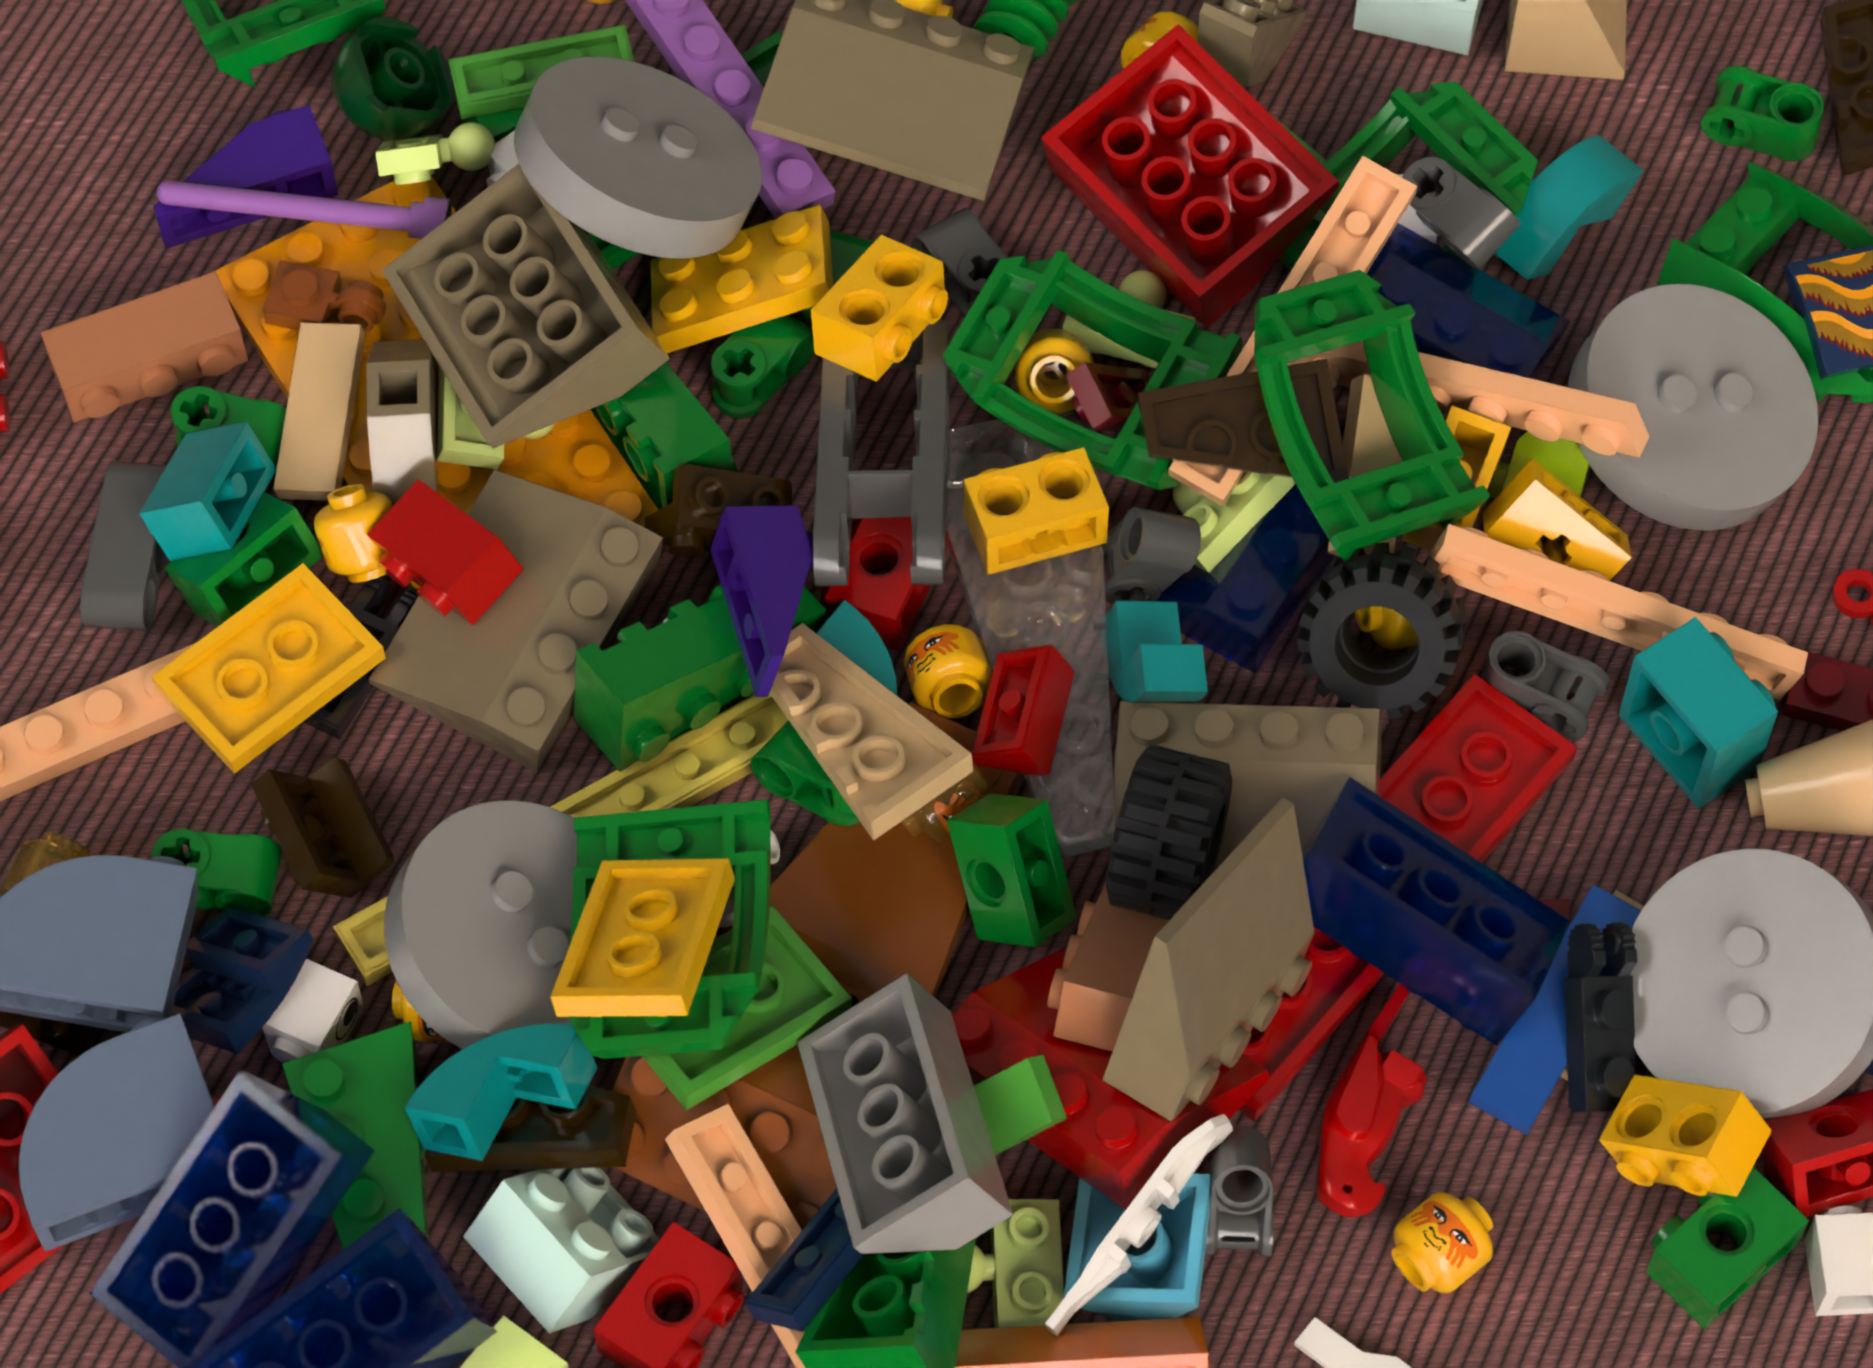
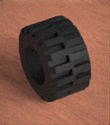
(1369, 677)
(1167, 831)

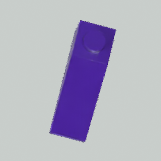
(268, 155)
(762, 571)

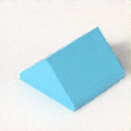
(1163, 1271)

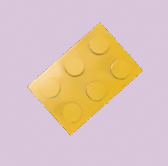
(752, 280)
(268, 668)
(643, 938)

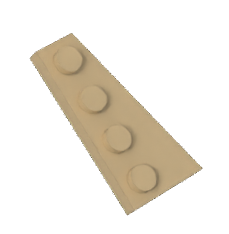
(863, 735)

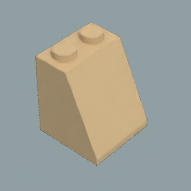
(1567, 37)

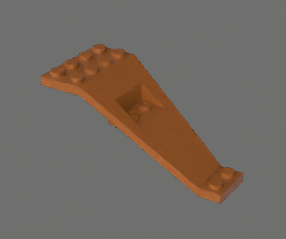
(869, 920)

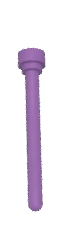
(417, 219)

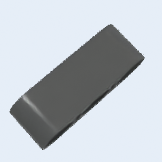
(123, 555)

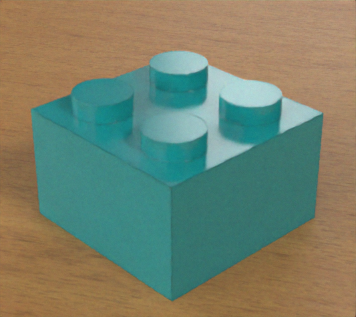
(1698, 711)

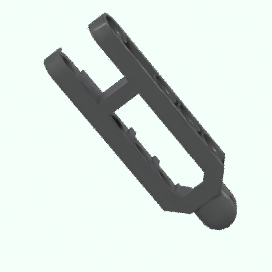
(884, 493)

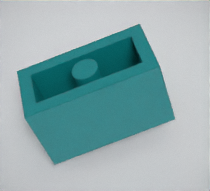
(208, 491)

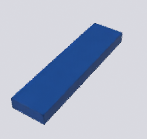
(1536, 1046)

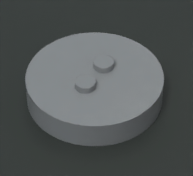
(637, 157)
(1718, 397)
(484, 919)
(1756, 980)

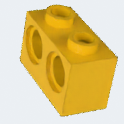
(879, 308)
(1038, 520)
(1685, 1136)

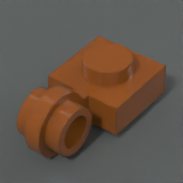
(314, 295)

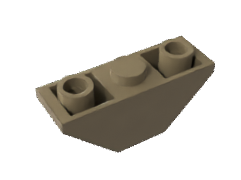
(1248, 35)
(402, 416)

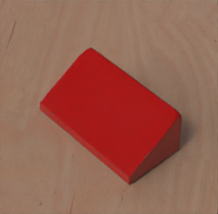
(1023, 711)

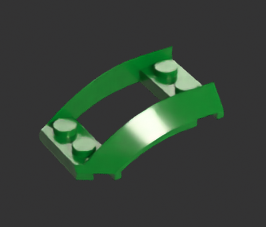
(274, 29)
(1454, 129)
(1740, 237)
(1010, 312)
(1387, 501)
(694, 832)

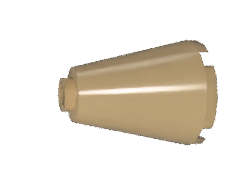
(1818, 786)

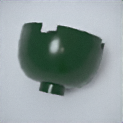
(391, 80)

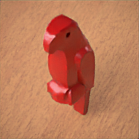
(1364, 1117)

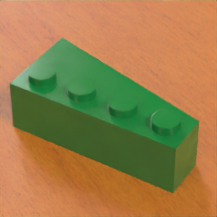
(661, 428)
(666, 677)
(366, 1090)
(893, 1313)

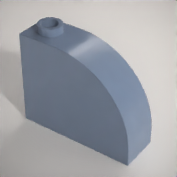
(97, 940)
(111, 1131)

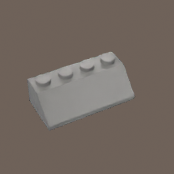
(903, 1124)

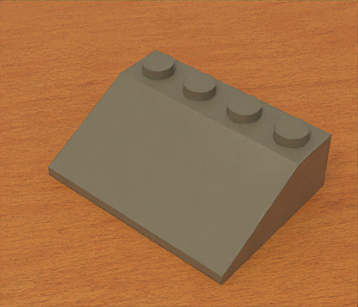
(895, 90)
(523, 312)
(515, 668)
(1270, 754)
(1218, 971)

